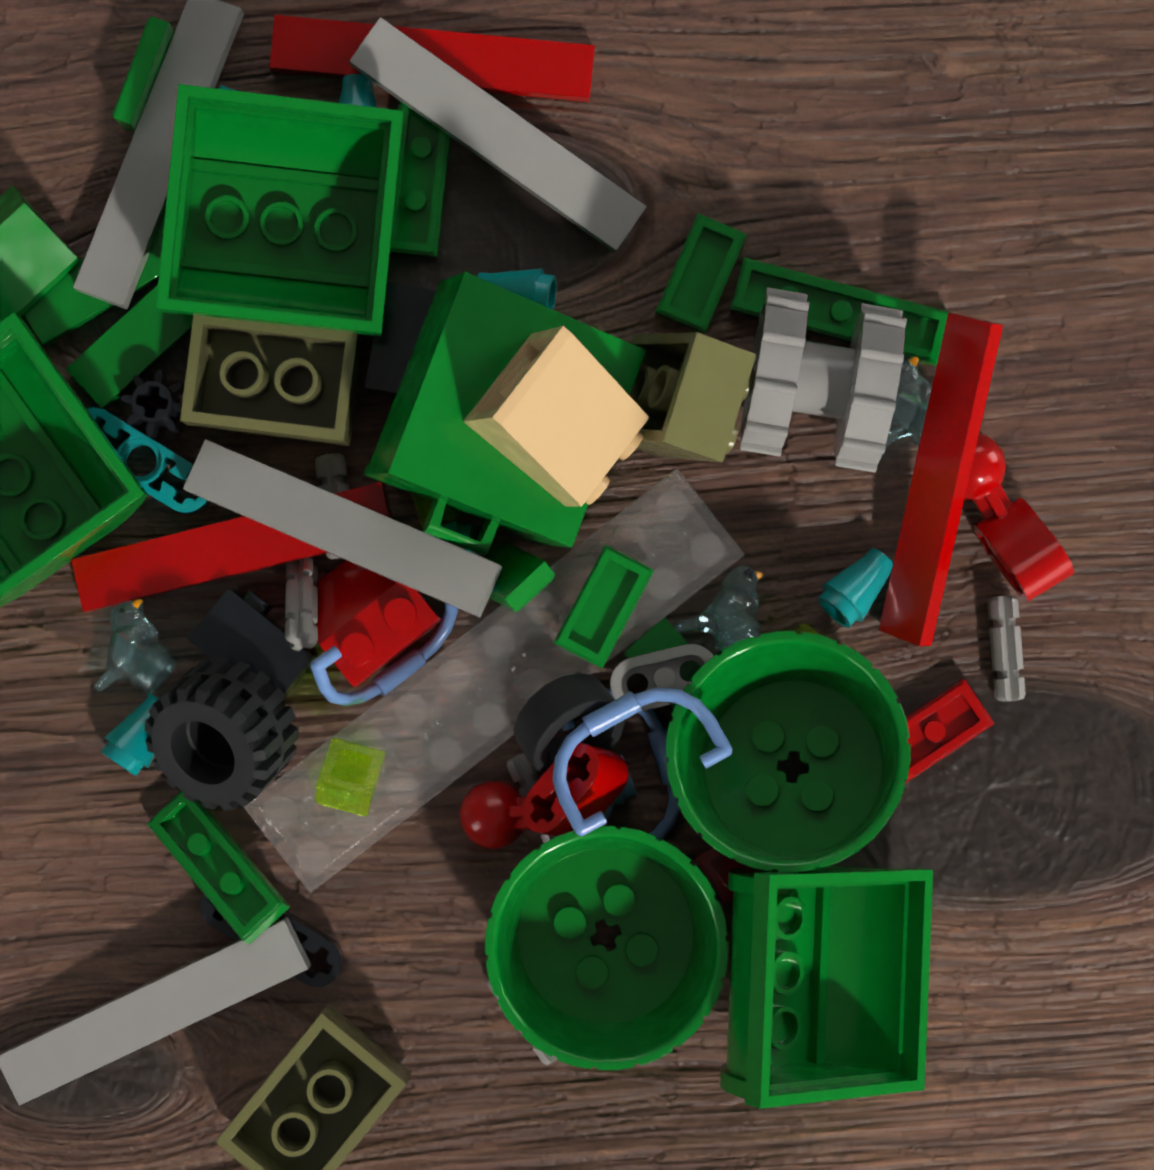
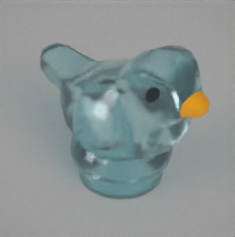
(910, 404)
(731, 611)
(135, 650)

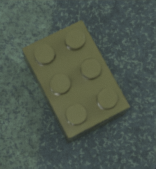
(272, 380)
(691, 394)
(316, 1100)

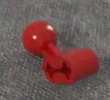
(1012, 530)
(497, 814)

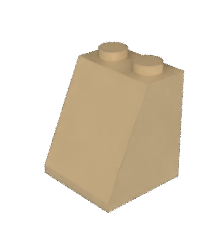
(559, 417)

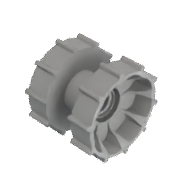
(824, 380)

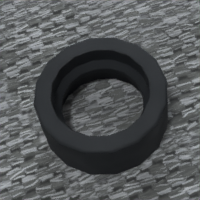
(553, 708)

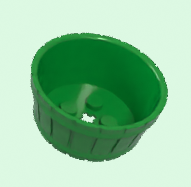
(780, 699)
(596, 1002)

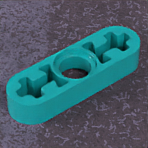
(168, 494)

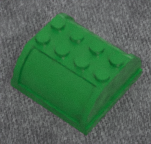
(279, 210)
(57, 468)
(827, 984)

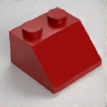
(369, 619)

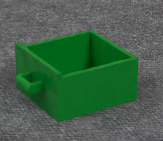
(438, 457)

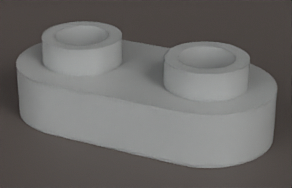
(659, 668)

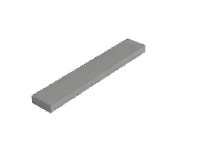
(497, 134)
(141, 187)
(343, 528)
(152, 1011)

